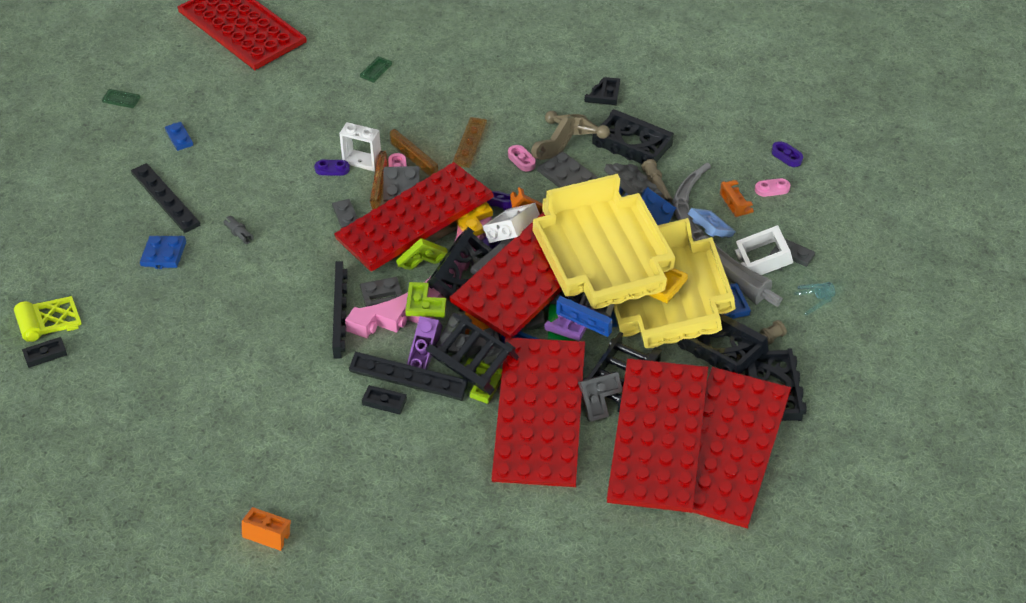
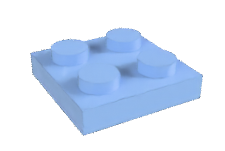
(711, 222)

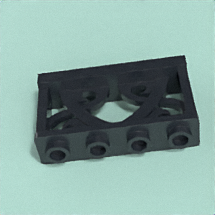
(628, 125)
(463, 244)
(721, 357)
(780, 373)

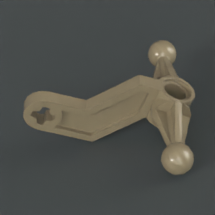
(568, 125)

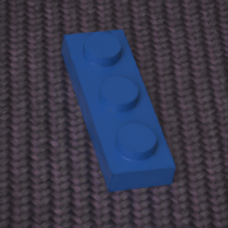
(584, 316)

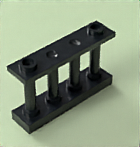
(608, 358)
(469, 371)

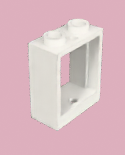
(362, 133)
(510, 222)
(758, 240)

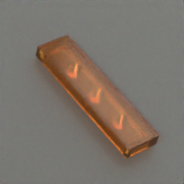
(469, 142)
(413, 153)
(377, 188)

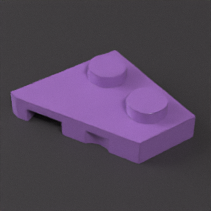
(566, 327)

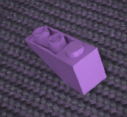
(426, 333)

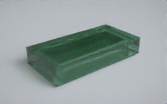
(376, 69)
(121, 98)

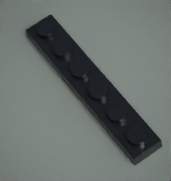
(165, 198)
(339, 315)
(408, 376)

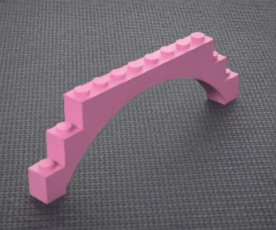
(392, 313)

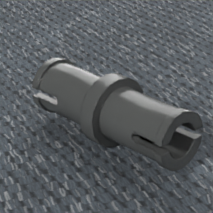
(238, 229)

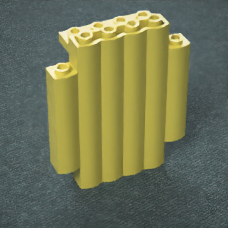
(602, 242)
(695, 305)

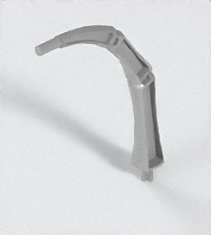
(751, 283)

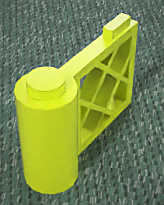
(31, 321)

